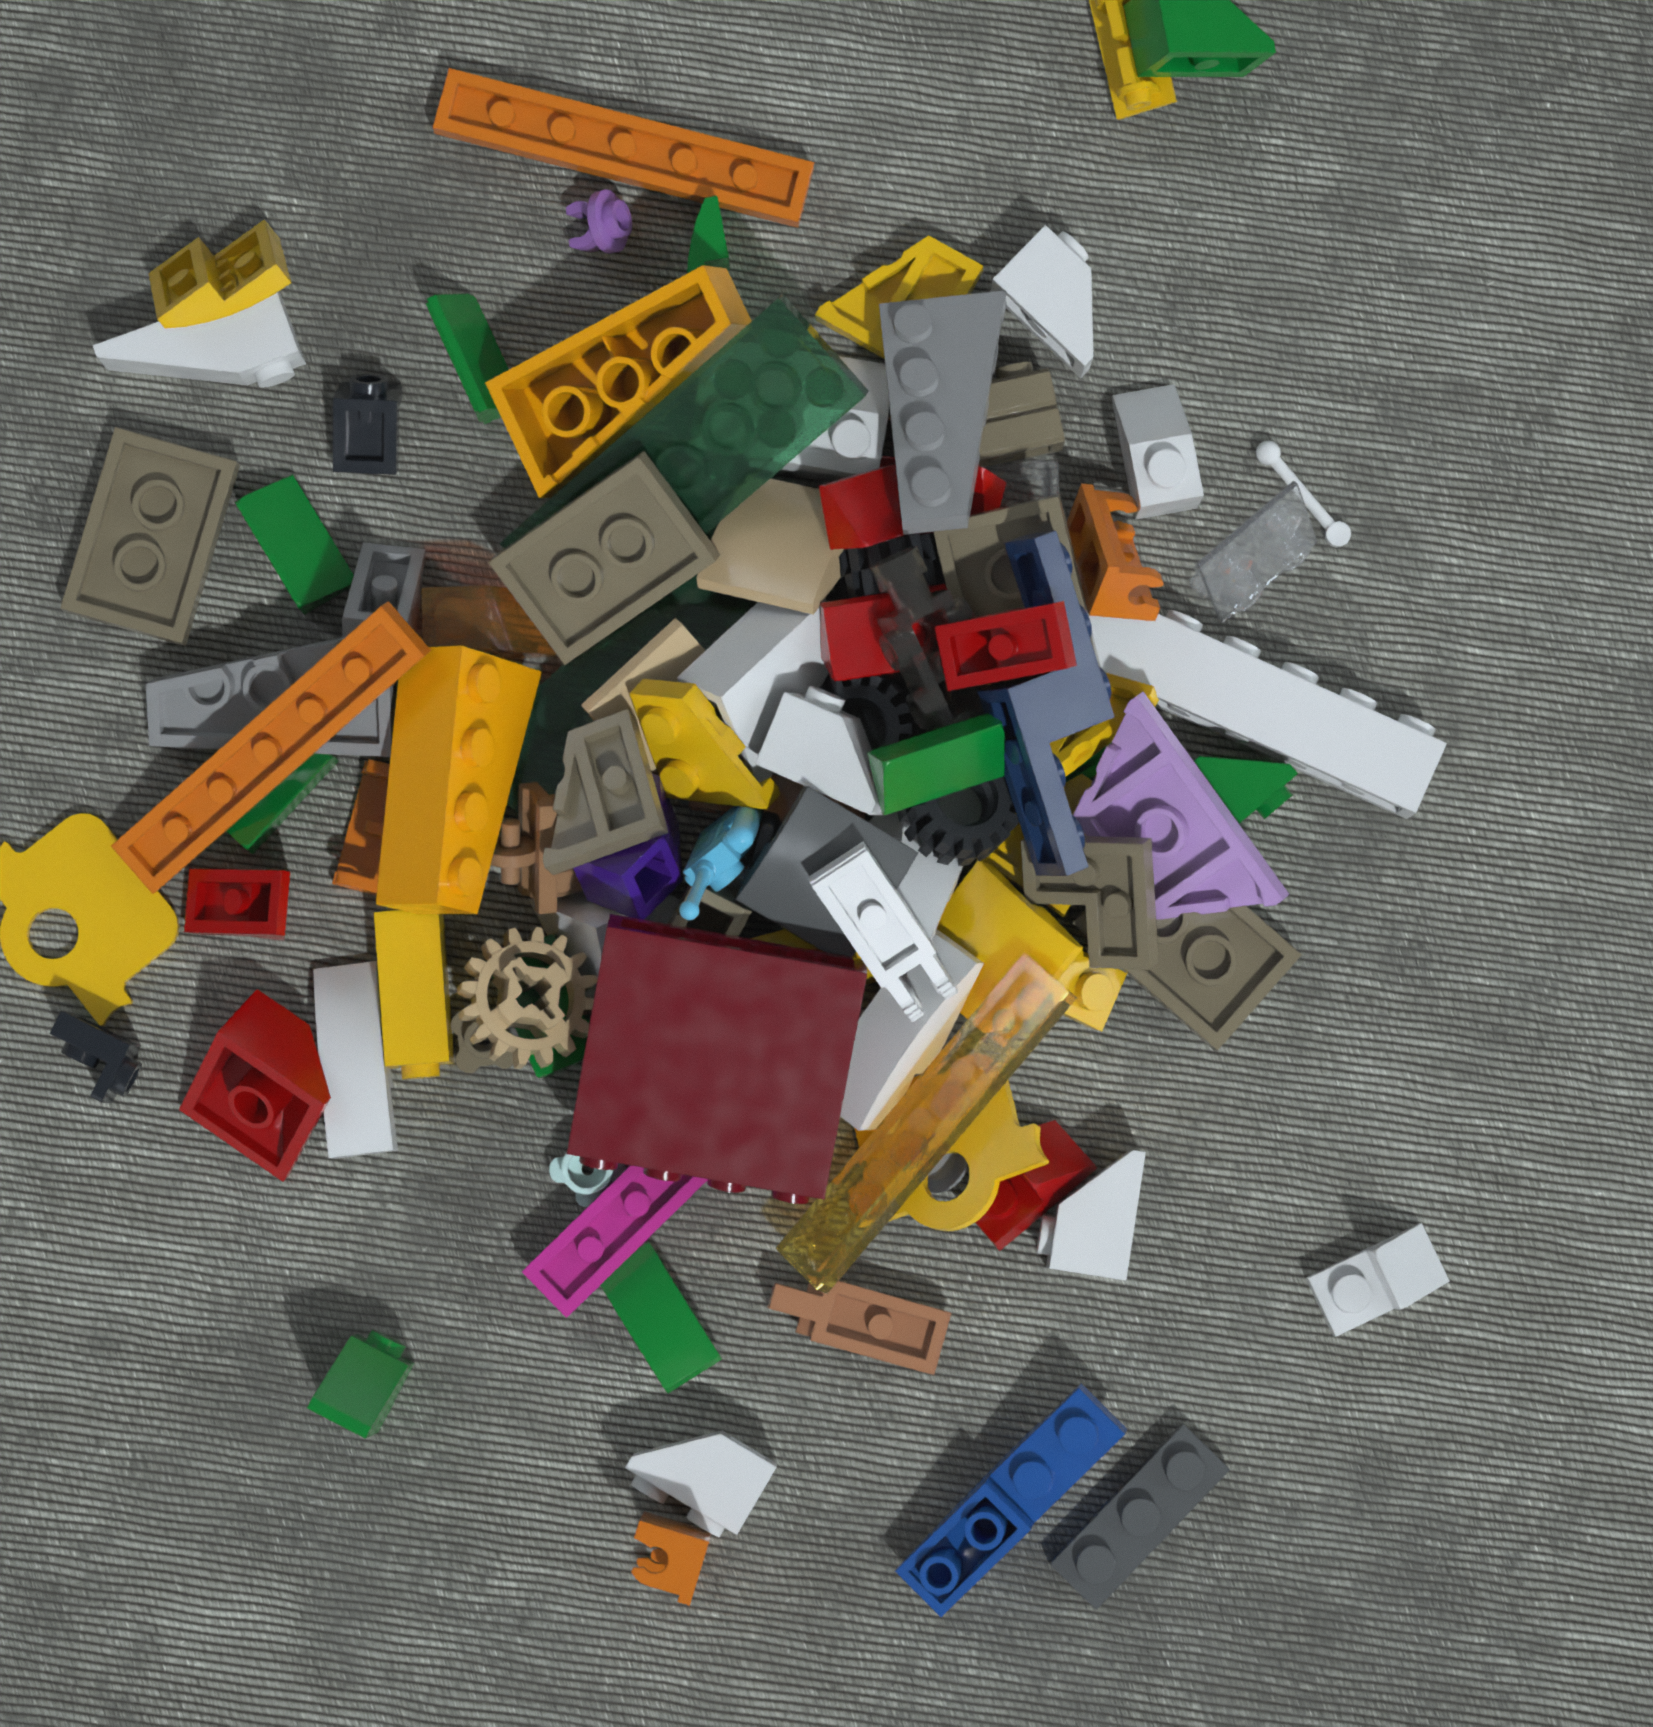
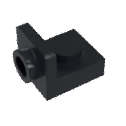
(366, 425)
(90, 1043)

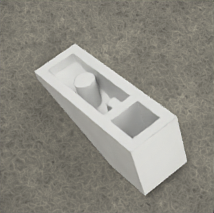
(232, 350)

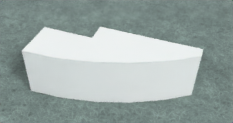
(894, 1049)
(352, 1058)

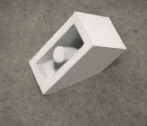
(1052, 295)
(1157, 451)
(821, 748)
(1096, 1222)

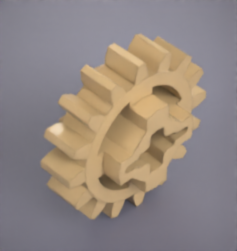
(513, 977)

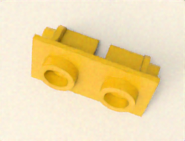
(1128, 92)

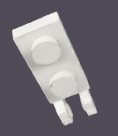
(880, 926)

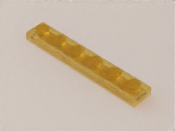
(925, 1123)

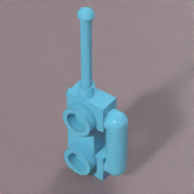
(718, 854)

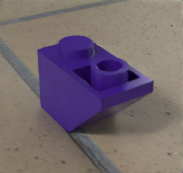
(640, 875)

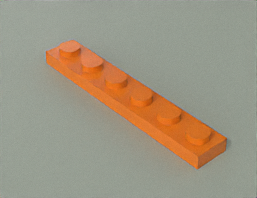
(623, 147)
(271, 747)

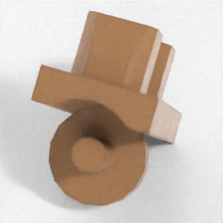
(522, 848)

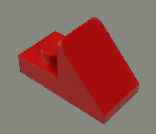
(1006, 645)
(237, 902)
(1033, 1193)

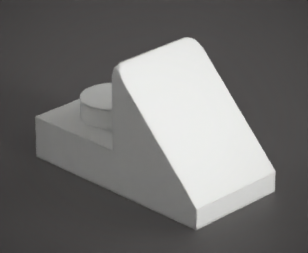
(1377, 1280)

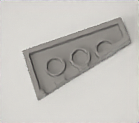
(938, 391)
(218, 701)

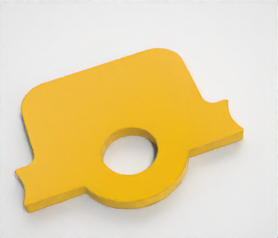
(115, 913)
(994, 1151)

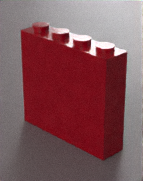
(716, 1059)

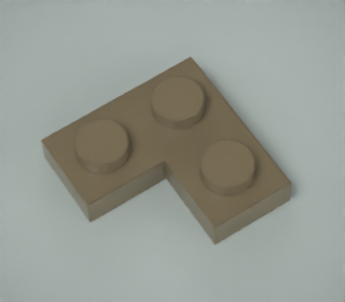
(1116, 897)

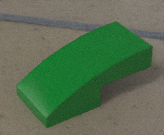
(708, 238)
(659, 1319)

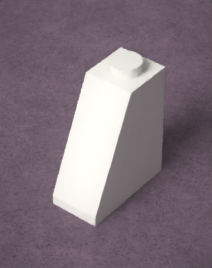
(753, 666)

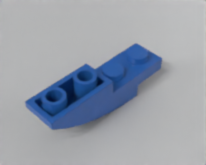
(1010, 1499)

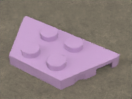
(1157, 792)

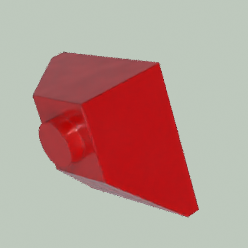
(261, 1085)

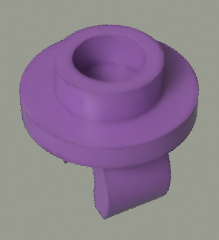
(607, 221)

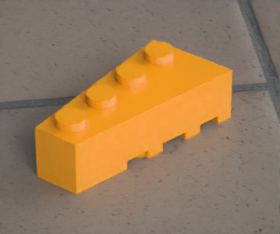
(606, 377)
(450, 777)

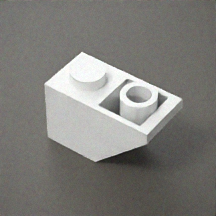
(707, 1473)

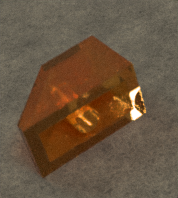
(482, 620)

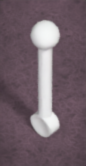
(1336, 533)

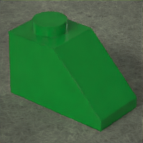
(1194, 39)
(363, 1383)

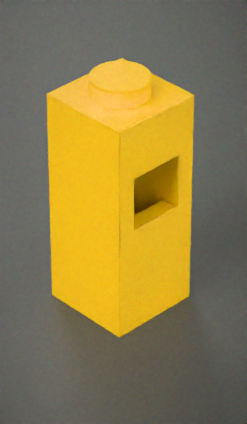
(414, 992)

